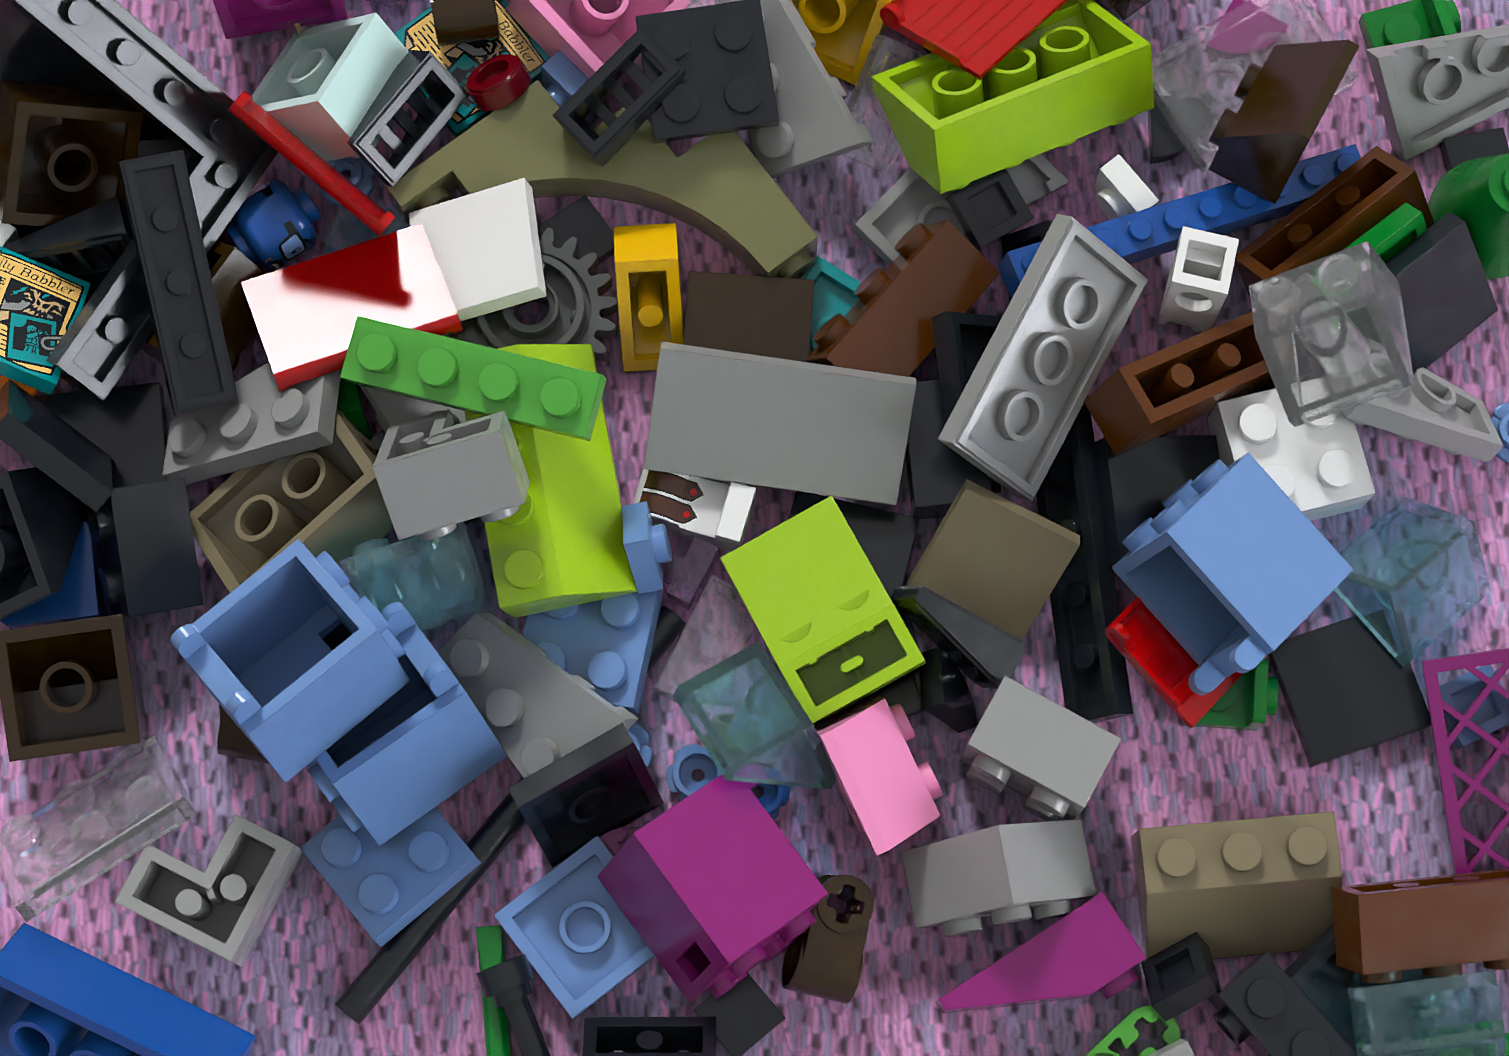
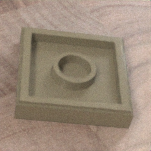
(995, 558)

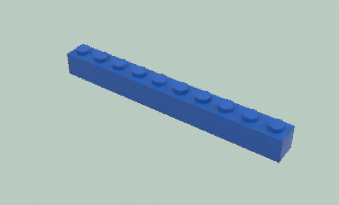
(1213, 210)

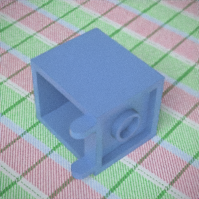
(1230, 568)
(275, 673)
(411, 747)

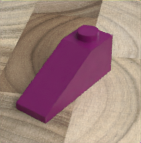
(1063, 962)

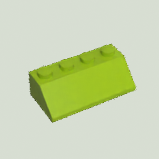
(1049, 91)
(569, 532)

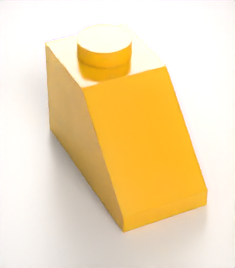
(647, 292)

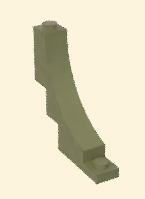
(709, 187)

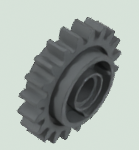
(572, 304)

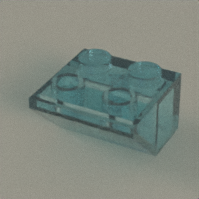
(432, 578)
(1430, 1016)

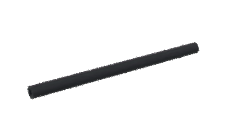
(486, 846)

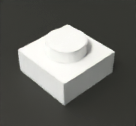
(1121, 190)

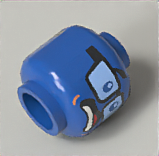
(274, 225)

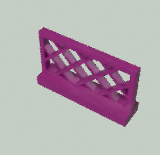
(1443, 741)

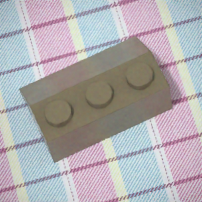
(314, 496)
(1238, 883)

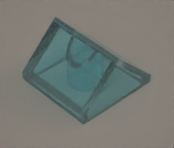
(1414, 576)
(754, 723)

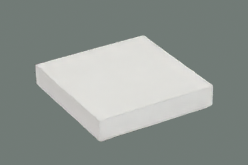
(487, 248)

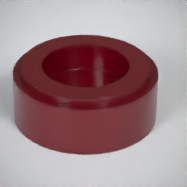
(497, 82)

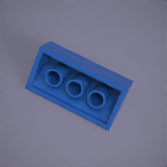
(78, 1005)

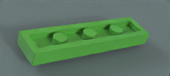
(473, 378)

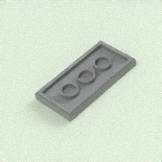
(1043, 358)
(779, 423)

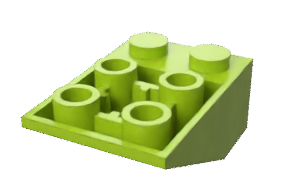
(822, 610)

